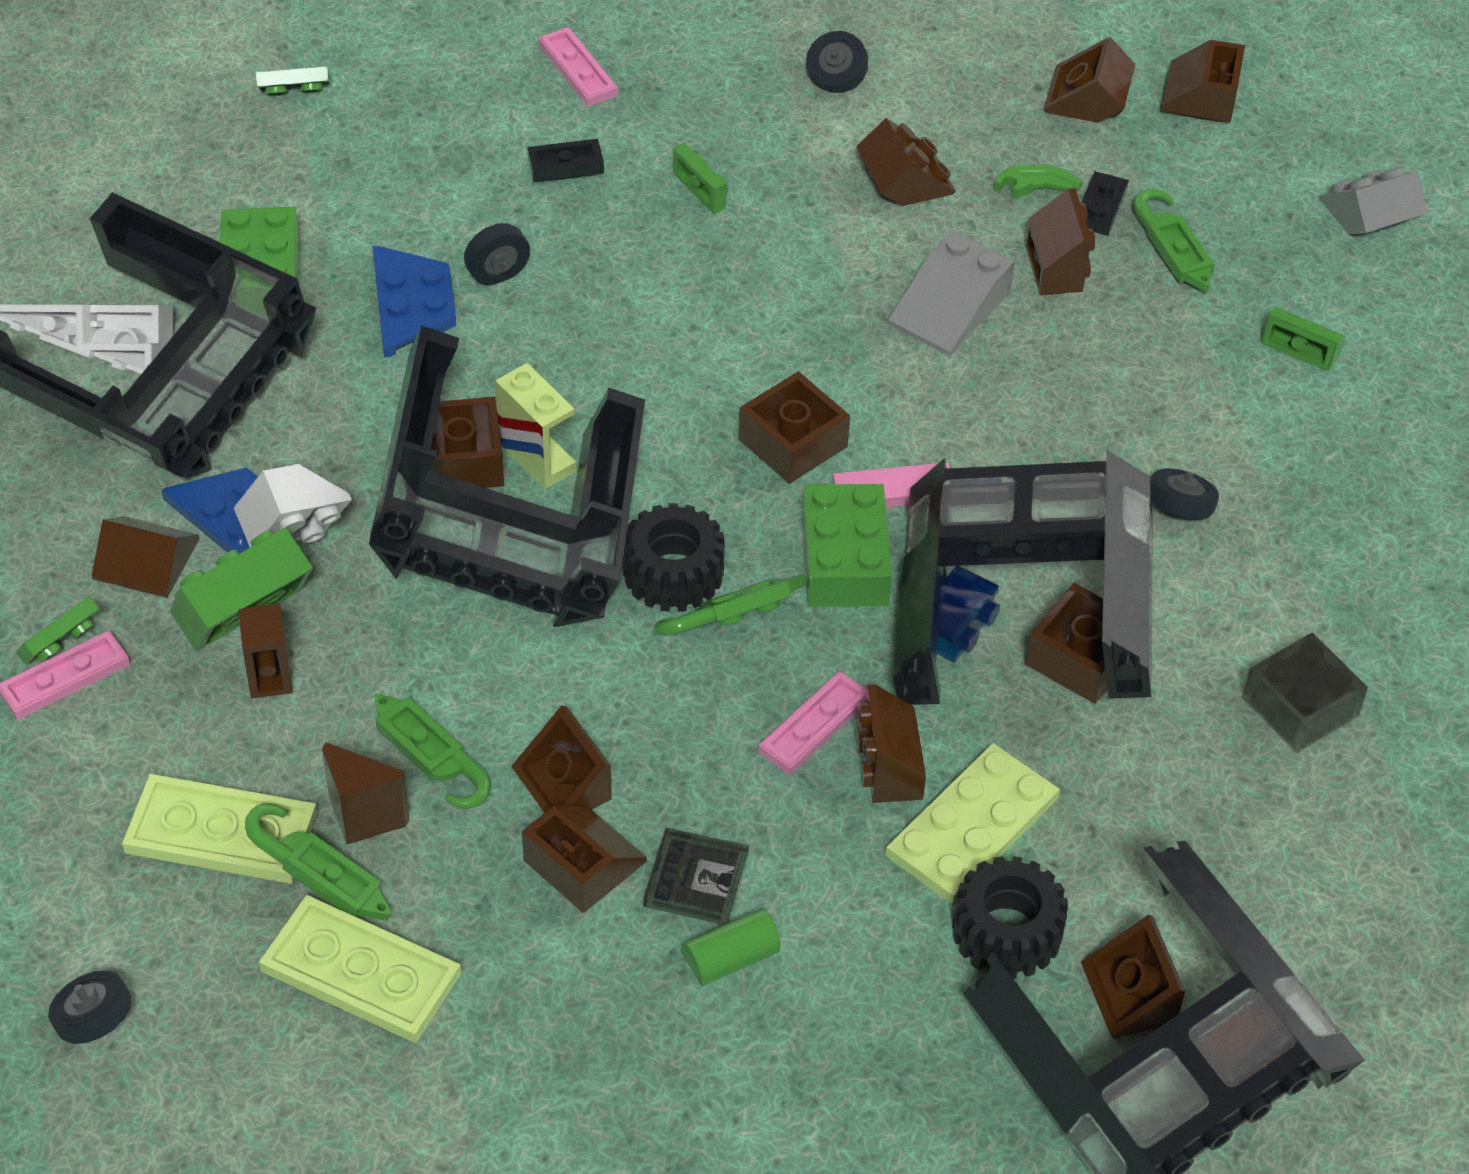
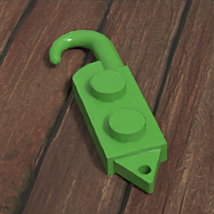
(1175, 241)
(729, 607)
(429, 747)
(320, 867)

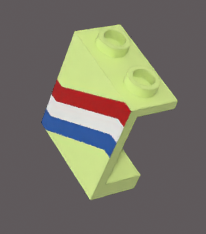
(525, 414)

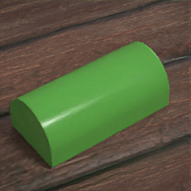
(1302, 338)
(732, 946)

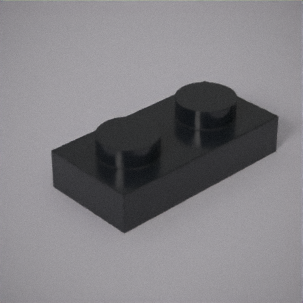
(565, 160)
(1103, 201)

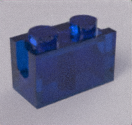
(964, 610)

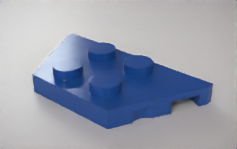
(411, 294)
(211, 504)

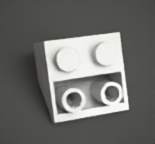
(292, 500)

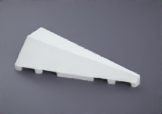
(116, 333)

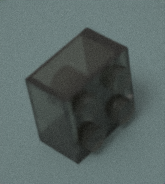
(1304, 692)

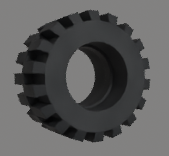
(667, 580)
(1017, 888)

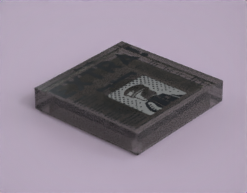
(696, 876)

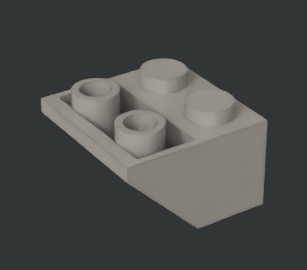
(1375, 200)

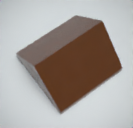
(141, 555)
(564, 765)
(364, 794)
(1135, 980)

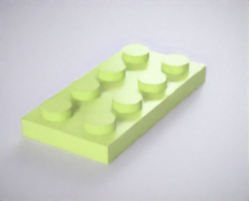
(972, 821)
(206, 827)
(360, 968)

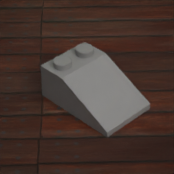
(953, 293)

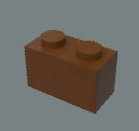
(265, 650)

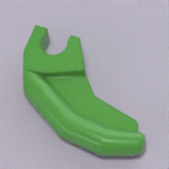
(1035, 176)

